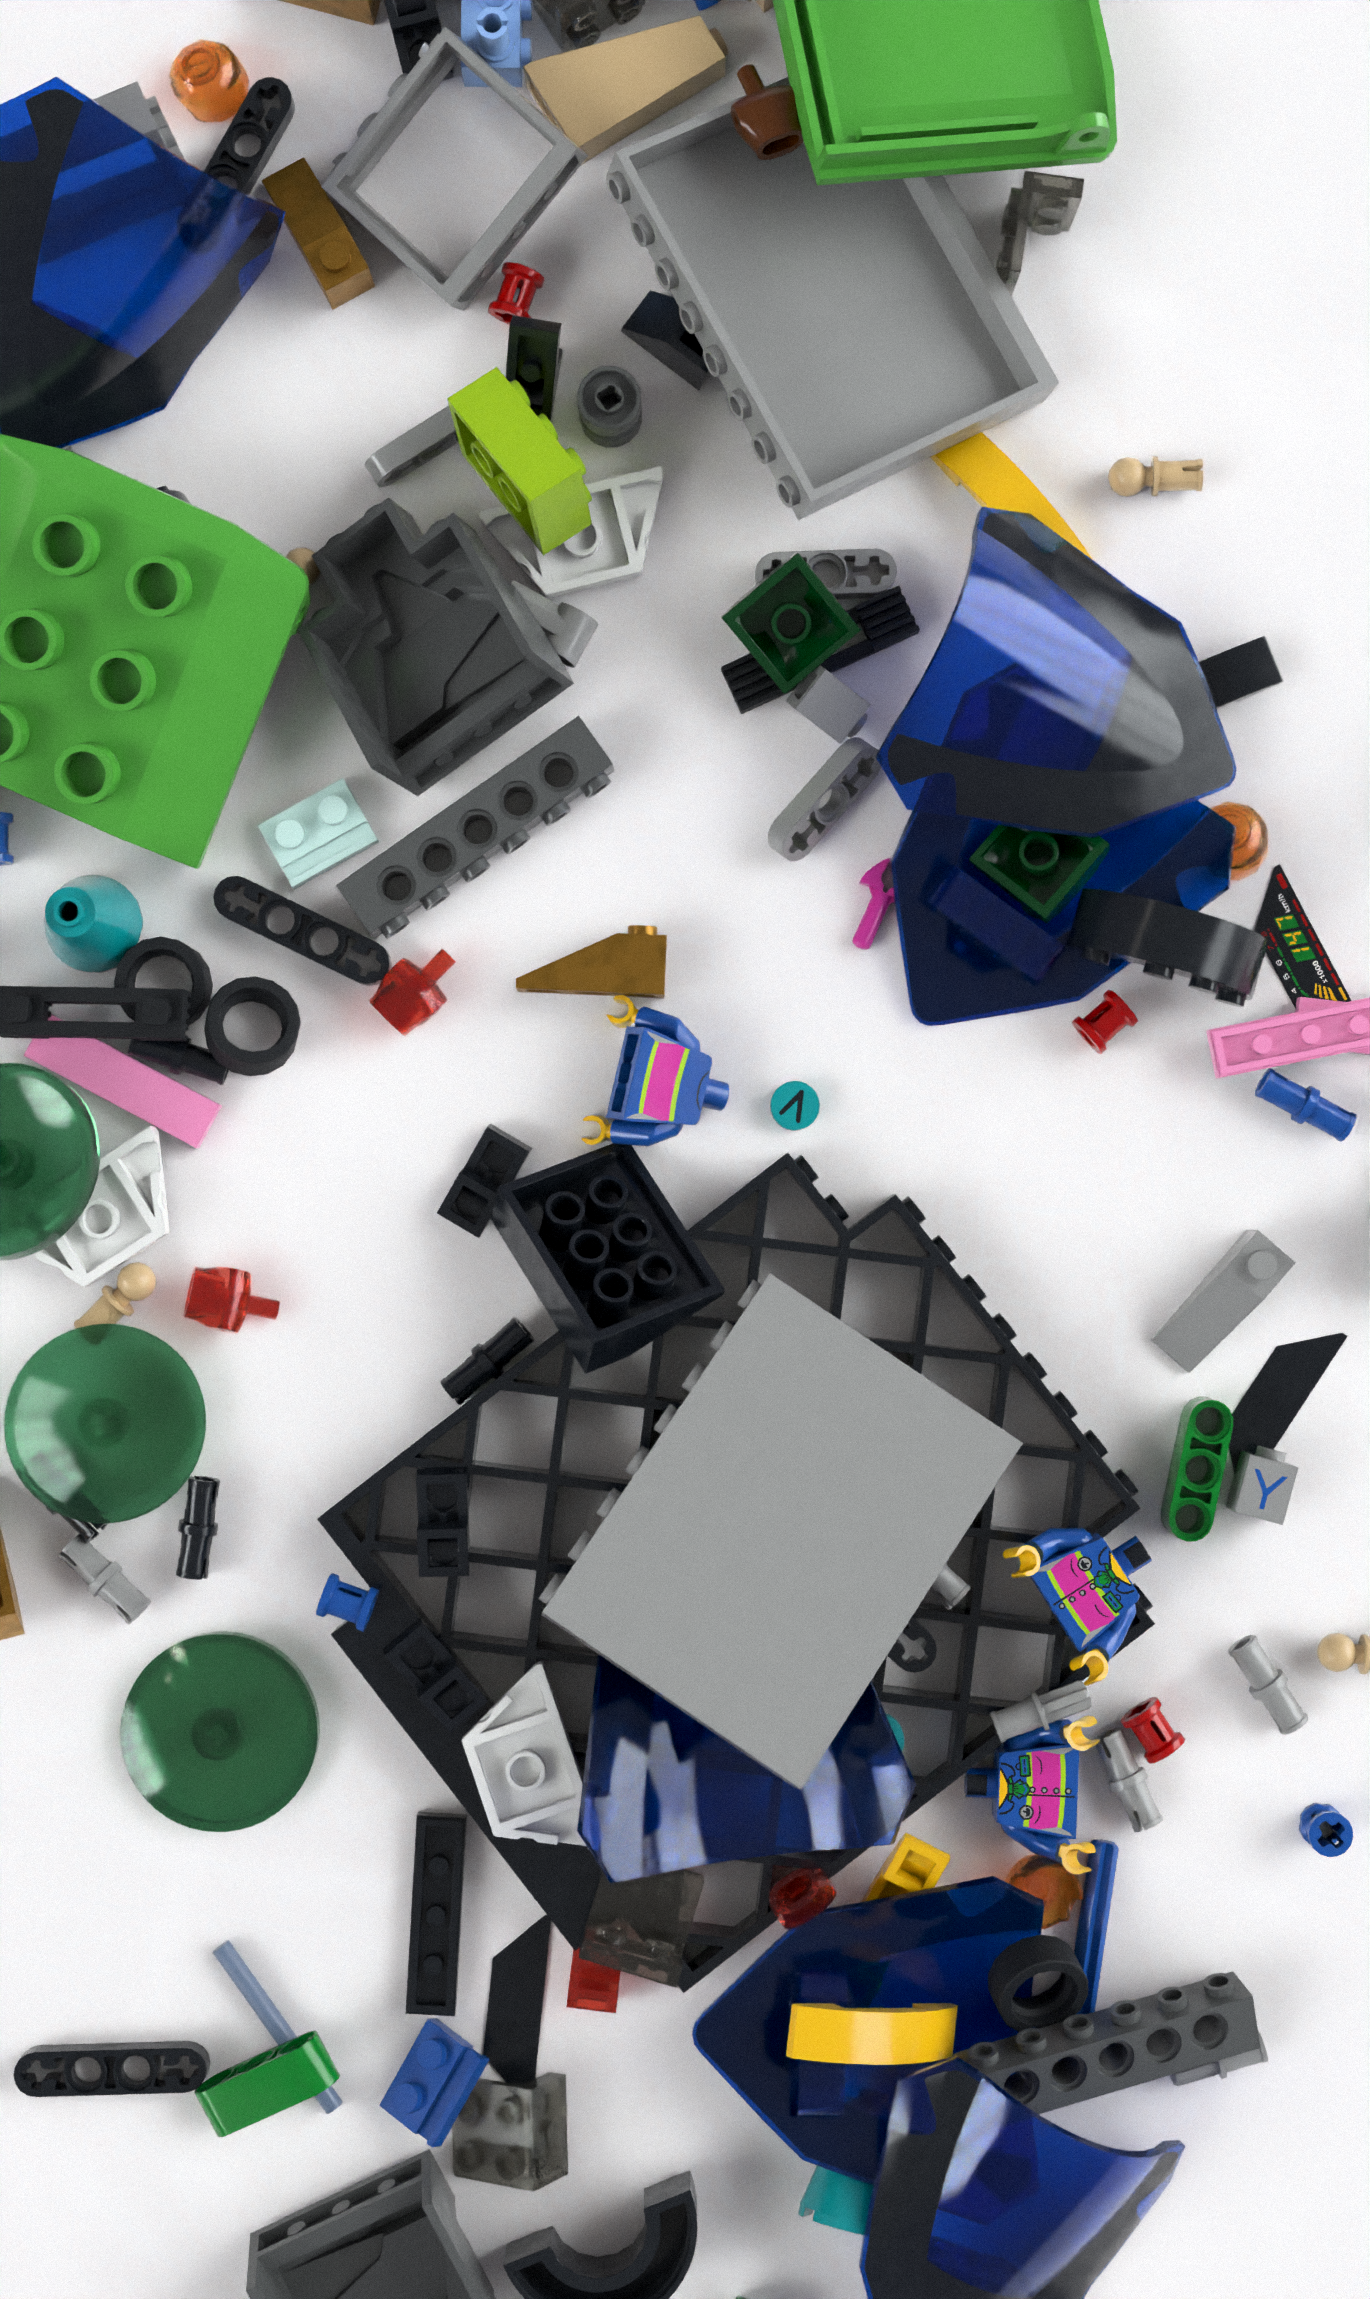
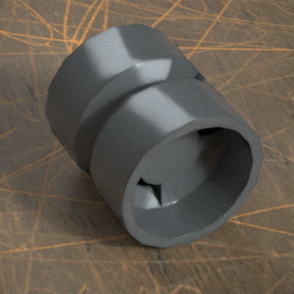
(610, 406)

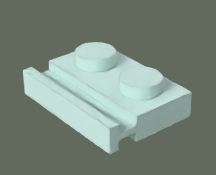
(318, 833)

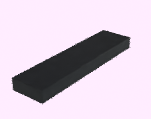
(436, 1914)

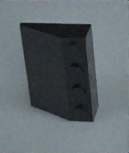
(604, 1253)

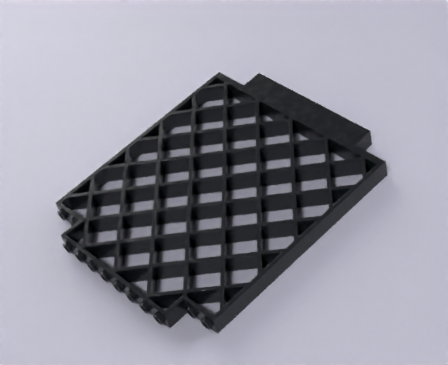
(567, 1875)

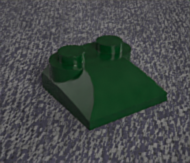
(790, 622)
(1039, 867)

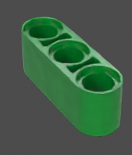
(1204, 1492)
(267, 2083)

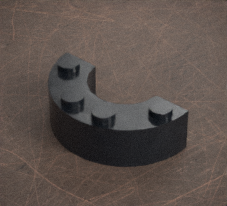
(1169, 941)
(646, 2269)

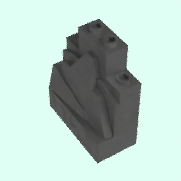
(426, 644)
(371, 2241)

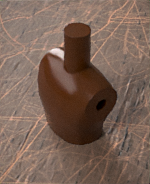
(766, 116)

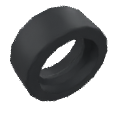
(159, 946)
(259, 991)
(1022, 1962)

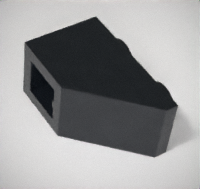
(660, 331)

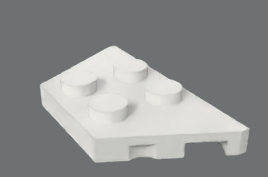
(599, 554)
(121, 1216)
(527, 1764)

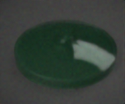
(44, 1159)
(104, 1423)
(220, 1731)

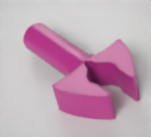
(876, 908)

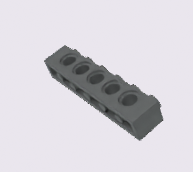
(569, 746)
(1190, 2025)

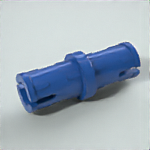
(1305, 1105)

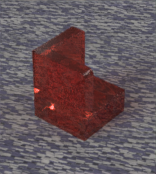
(592, 1986)

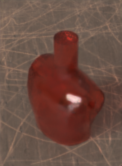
(410, 994)
(223, 1298)
(801, 1896)

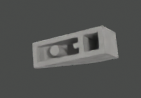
(1223, 1299)

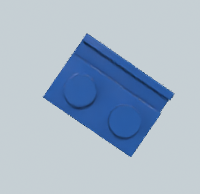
(434, 2082)

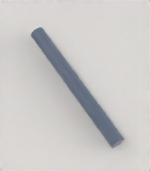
(265, 2009)

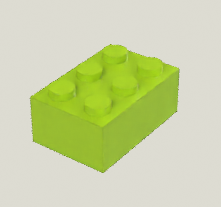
(521, 459)

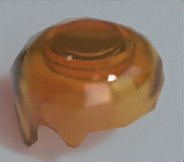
(209, 80)
(1250, 839)
(1049, 1882)

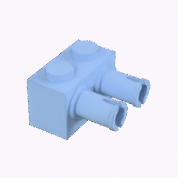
(496, 35)

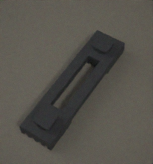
(884, 620)
(158, 1013)

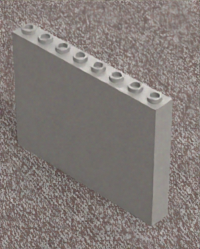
(835, 314)
(780, 1529)

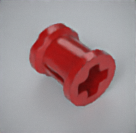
(515, 277)
(1104, 1021)
(1152, 1730)

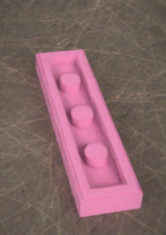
(1290, 1038)
(128, 1084)

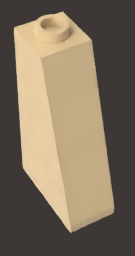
(625, 82)

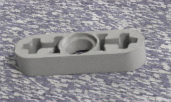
(412, 449)
(861, 559)
(794, 817)

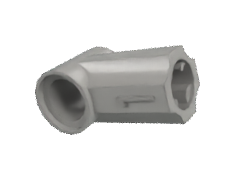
(563, 624)

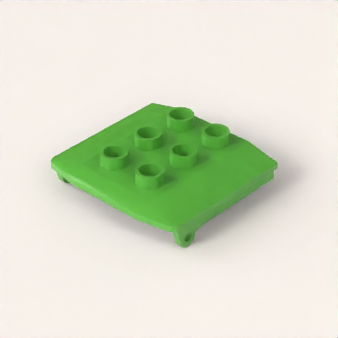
(948, 85)
(131, 648)

